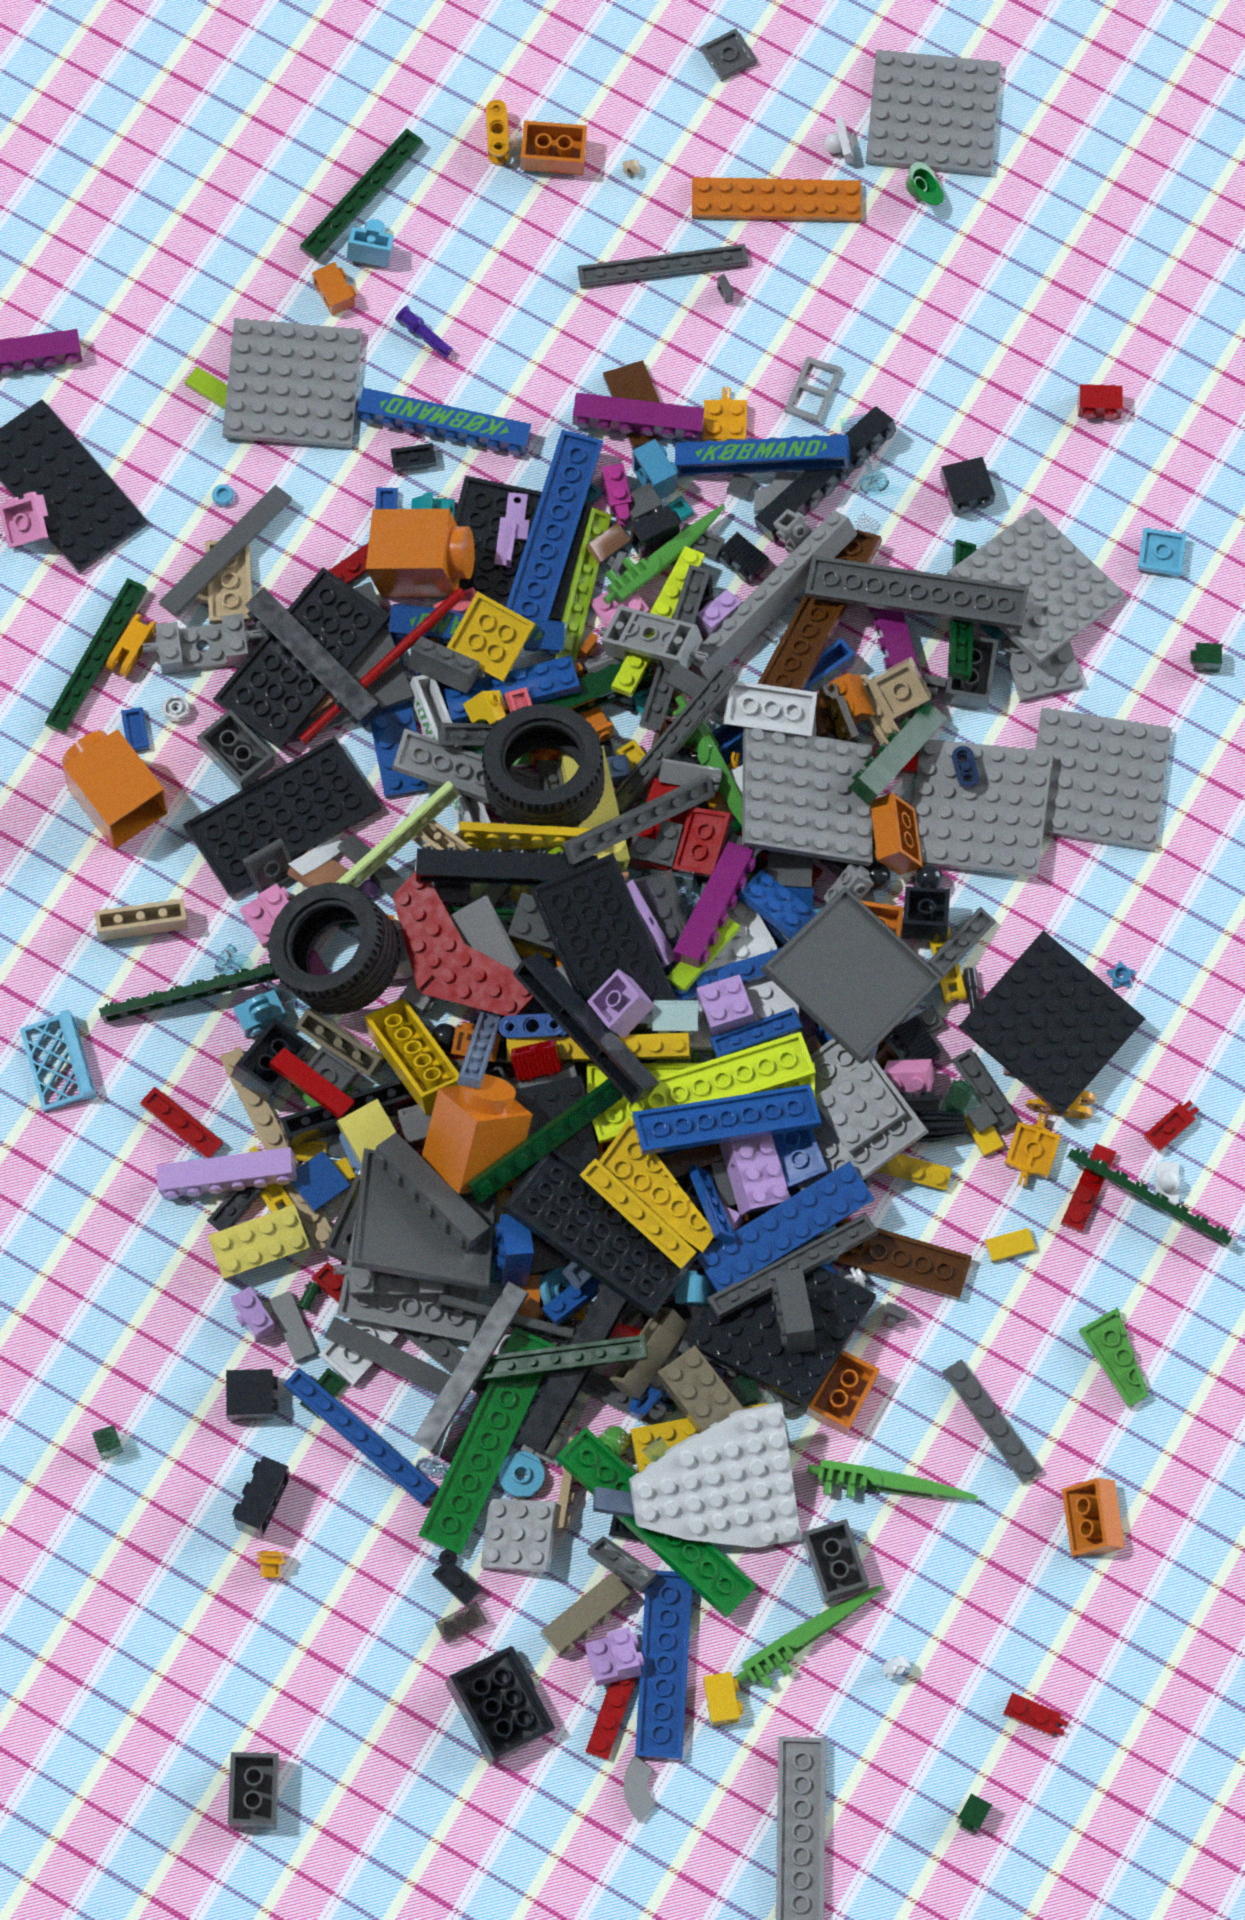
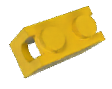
(721, 1699)

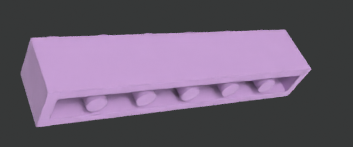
(226, 1173)

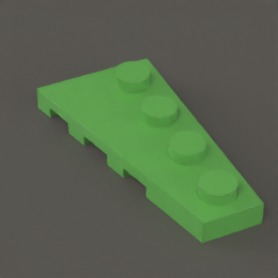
(1111, 1348)

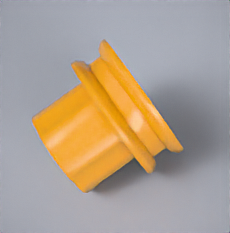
(270, 1563)

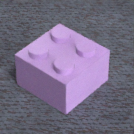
(621, 1003)
(725, 1005)

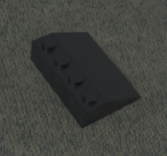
(499, 1705)

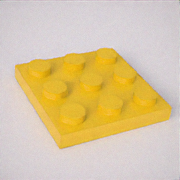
(491, 635)

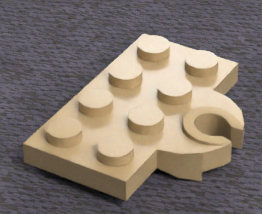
(230, 589)

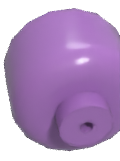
(369, 887)

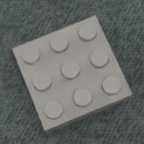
(1050, 677)
(859, 1106)
(519, 1535)

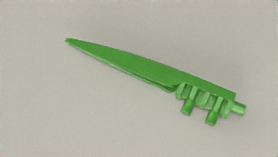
(646, 570)
(709, 755)
(881, 1480)
(797, 1639)

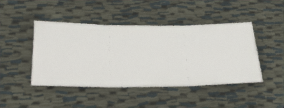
(316, 856)

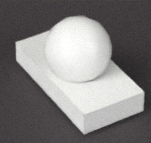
(840, 141)
(1168, 1180)

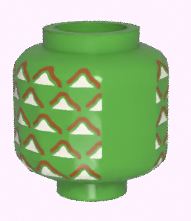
(615, 1439)

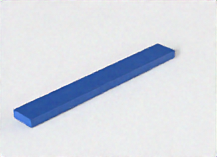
(360, 1436)

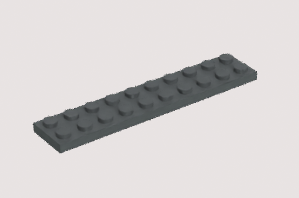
(917, 592)

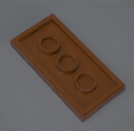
(632, 383)

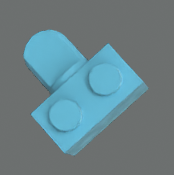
(370, 244)
(258, 1013)
(693, 1290)

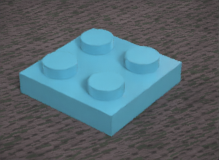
(1162, 552)

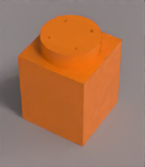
(418, 552)
(113, 786)
(474, 1130)

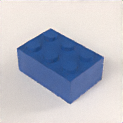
(512, 1252)

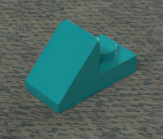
(427, 501)

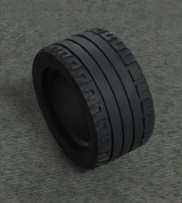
(543, 728)
(306, 920)

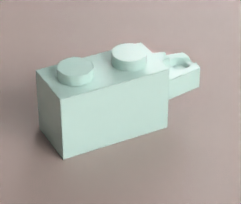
(673, 1016)

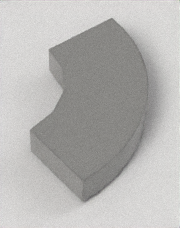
(768, 494)
(636, 1789)

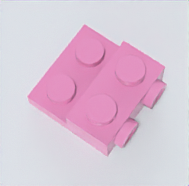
(24, 519)
(606, 612)
(263, 911)

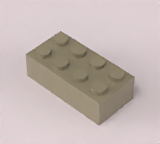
(698, 1390)

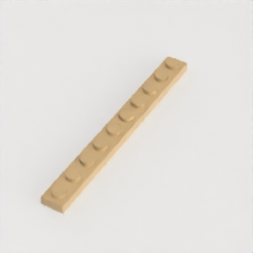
(272, 1138)

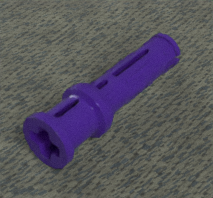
(416, 326)

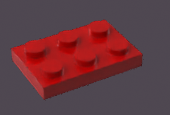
(702, 841)

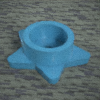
(1125, 971)

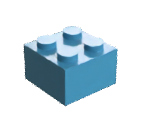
(653, 467)

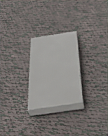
(485, 933)

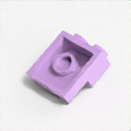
(614, 1657)

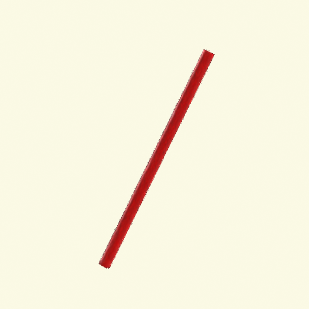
(387, 661)

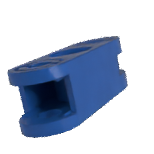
(522, 1026)

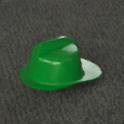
(923, 184)

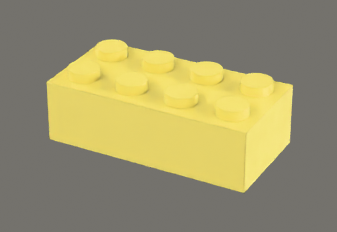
(258, 1241)

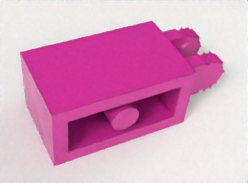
(617, 493)

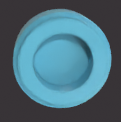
(223, 495)

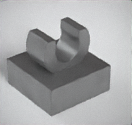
(616, 563)
(935, 682)
(895, 1313)

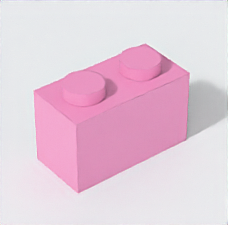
(911, 1074)

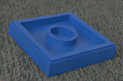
(319, 1182)

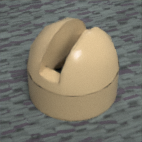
(631, 167)

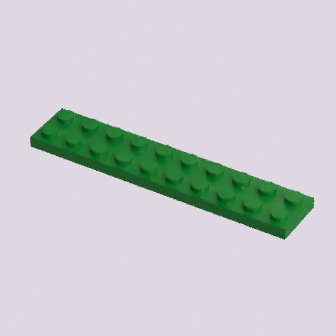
(481, 1452)
(692, 1560)

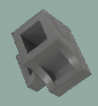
(644, 502)

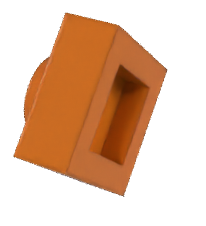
(588, 647)

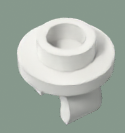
(858, 1275)

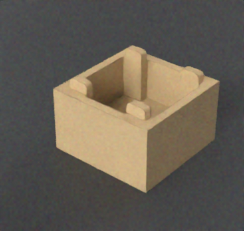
(901, 688)

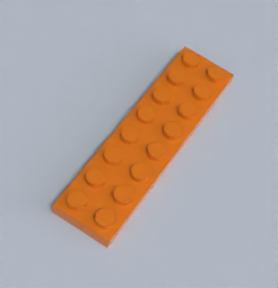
(776, 199)

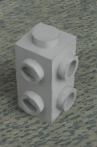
(792, 529)
(854, 879)

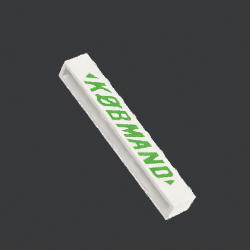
(431, 711)

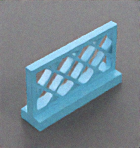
(74, 1051)

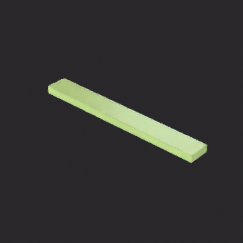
(400, 835)

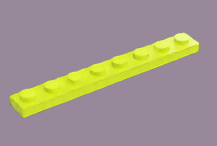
(665, 605)

